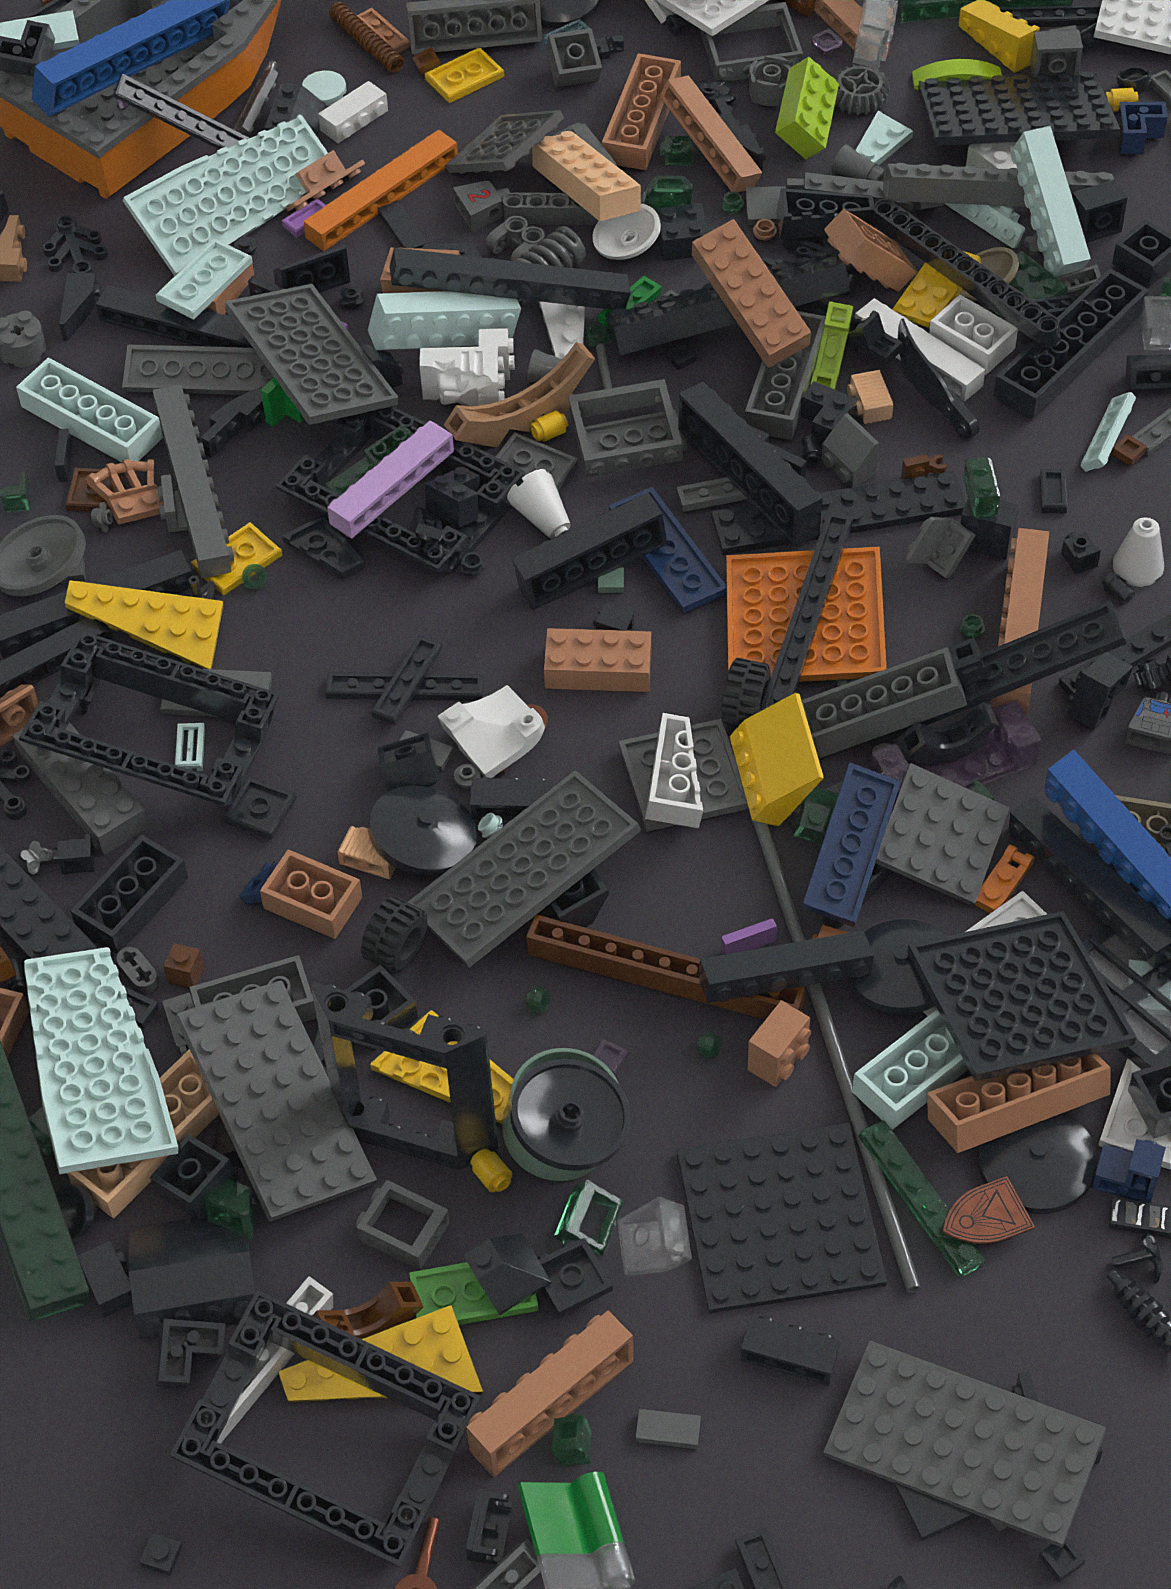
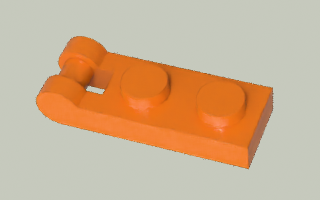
(1003, 879)

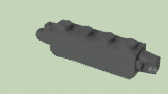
(841, 184)
(513, 1570)

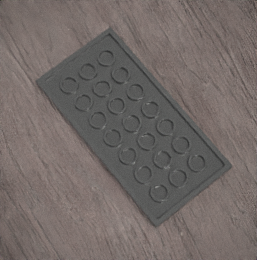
(311, 354)
(524, 867)
(275, 1100)
(966, 1443)

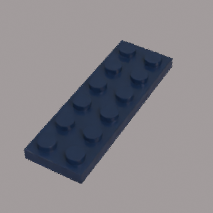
(680, 563)
(851, 844)

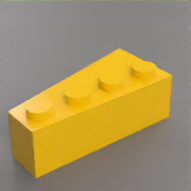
(999, 33)

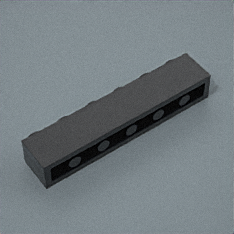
(785, 966)

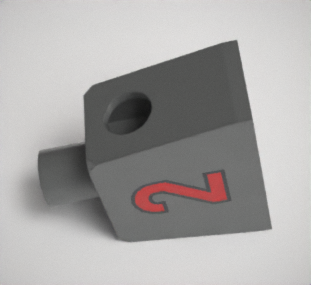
(479, 203)

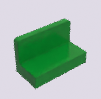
(278, 404)

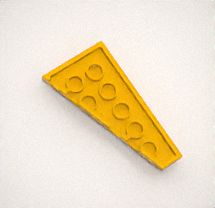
(161, 620)
(434, 1079)
(427, 1341)

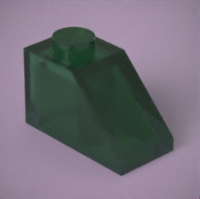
(231, 1208)

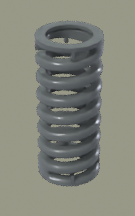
(552, 243)

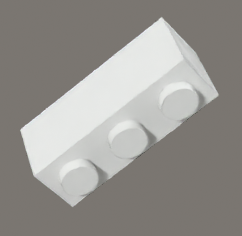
(353, 112)

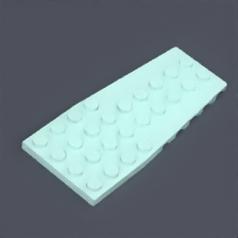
(225, 192)
(93, 1065)

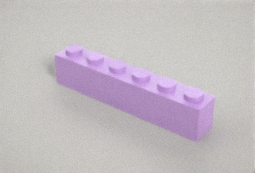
(390, 479)

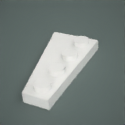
(563, 326)

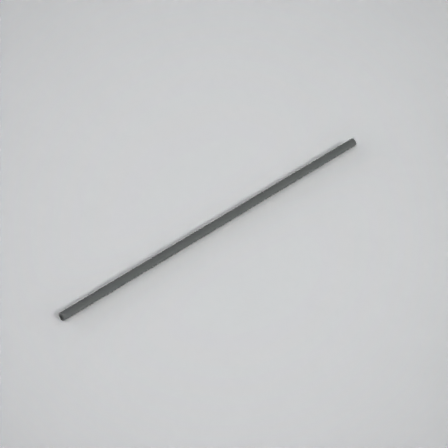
(840, 1066)

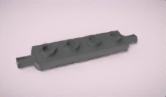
(256, 100)

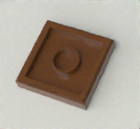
(82, 496)

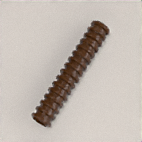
(366, 37)

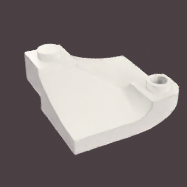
(493, 730)

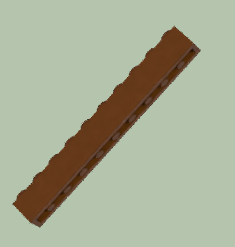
(640, 965)

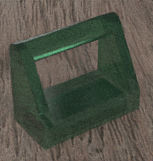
(576, 1209)

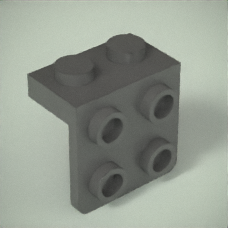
(172, 506)
(940, 545)

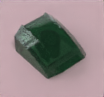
(667, 191)

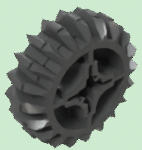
(861, 89)

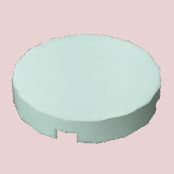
(326, 86)

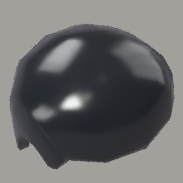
(1135, 78)

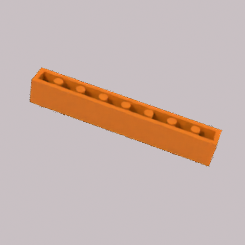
(381, 188)

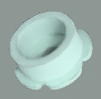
(490, 825)

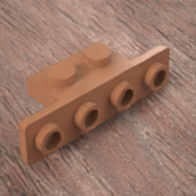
(320, 175)

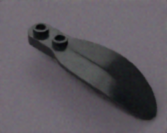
(932, 386)

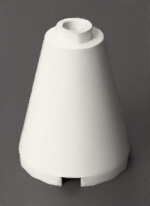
(540, 503)
(1140, 554)

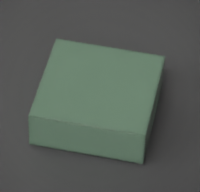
(612, 582)

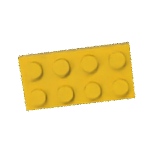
(927, 295)

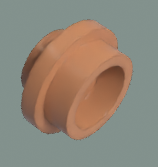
(764, 229)

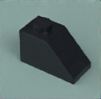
(386, 365)

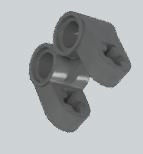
(514, 234)

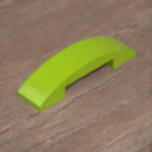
(956, 68)
(832, 344)

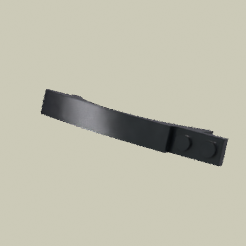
(863, 334)

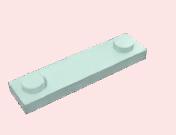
(1108, 431)

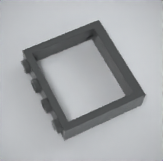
(761, 17)
(618, 400)

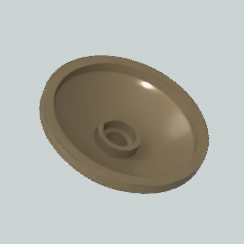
(1001, 262)

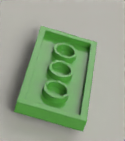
(460, 1288)

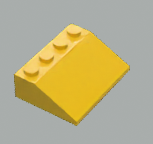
(776, 760)

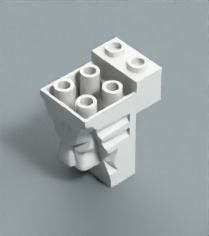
(468, 373)

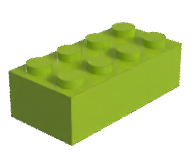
(807, 108)

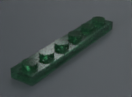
(919, 1196)

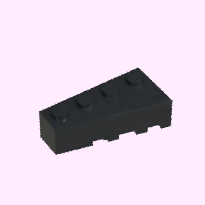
(809, 212)

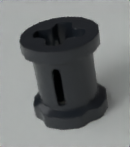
(674, 29)

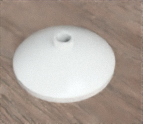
(627, 234)

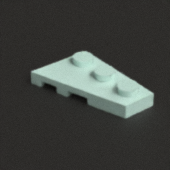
(883, 138)

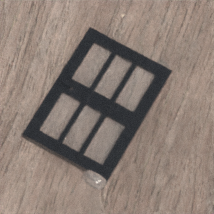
(1139, 992)

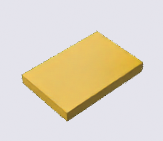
(464, 75)
(248, 548)

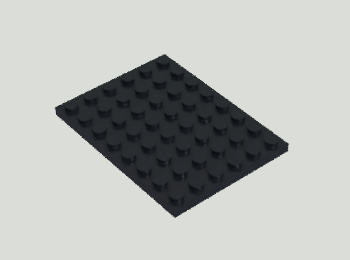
(1008, 106)

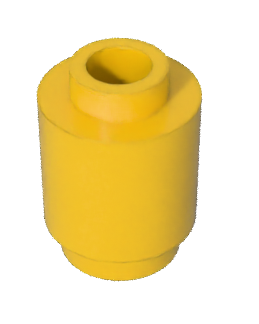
(1116, 96)
(549, 426)
(491, 1170)

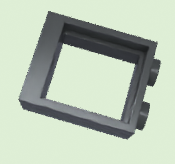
(426, 1241)

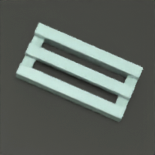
(189, 763)

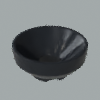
(70, 1200)

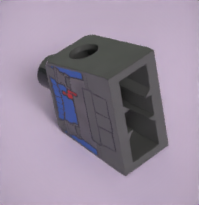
(1152, 724)

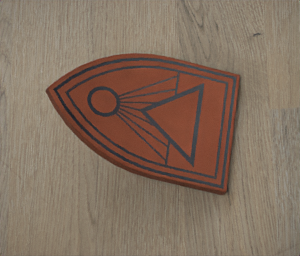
(988, 1214)

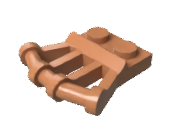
(131, 503)

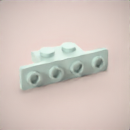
(995, 219)

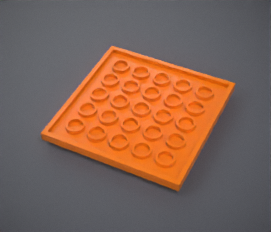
(851, 628)

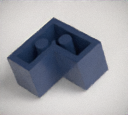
(1140, 122)
(1130, 1173)

